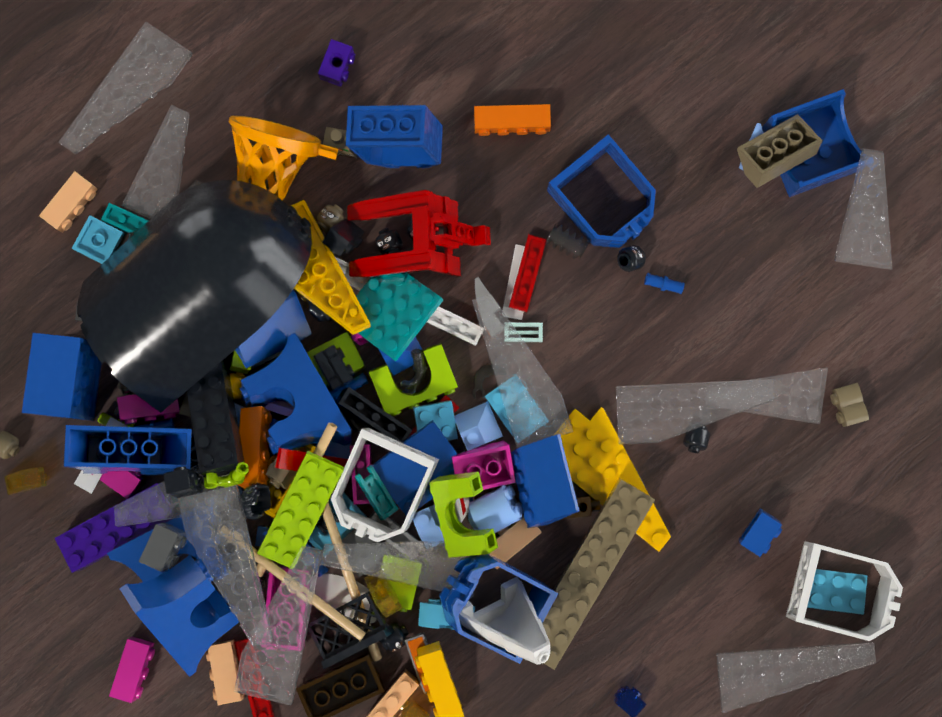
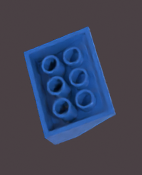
(274, 333)
(403, 476)
(544, 482)

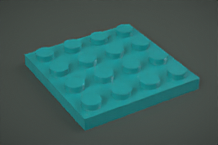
(396, 310)

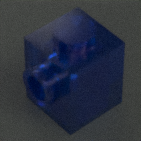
(629, 700)

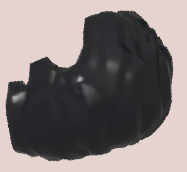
(255, 500)

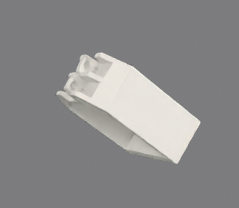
(365, 525)
(884, 599)

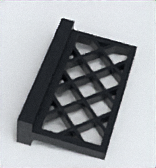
(355, 645)

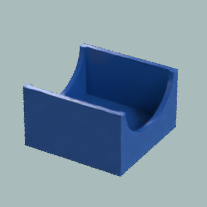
(838, 152)
(61, 378)

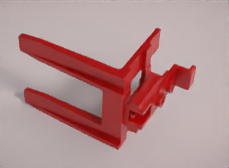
(426, 212)

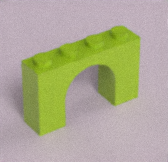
(394, 399)
(459, 539)

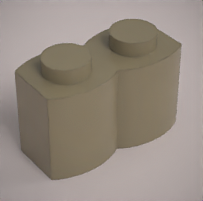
(849, 405)

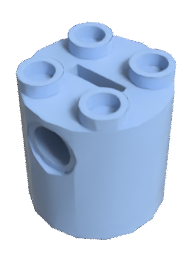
(495, 510)

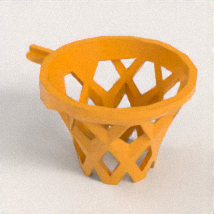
(275, 136)

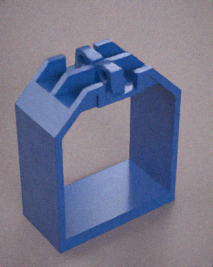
(395, 135)
(633, 227)
(463, 587)

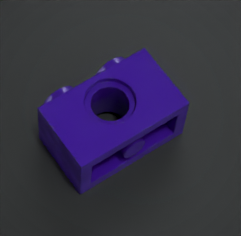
(336, 52)

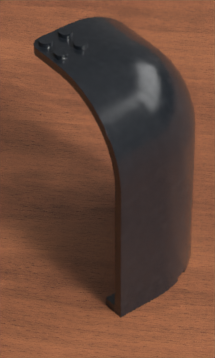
(193, 286)

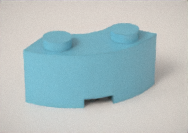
(432, 615)

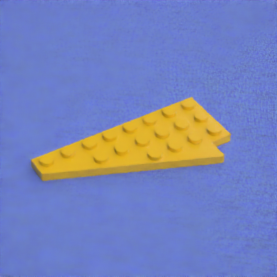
(325, 282)
(599, 461)

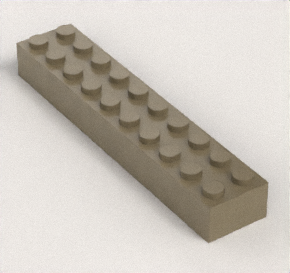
(593, 564)

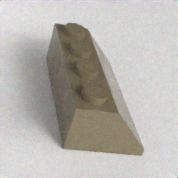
(778, 150)

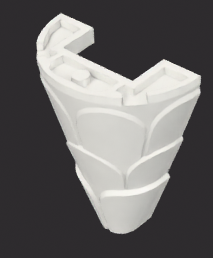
(510, 623)

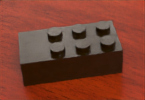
(341, 688)

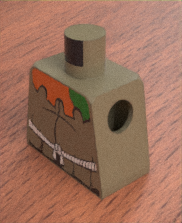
(337, 139)

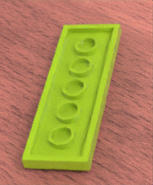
(300, 509)

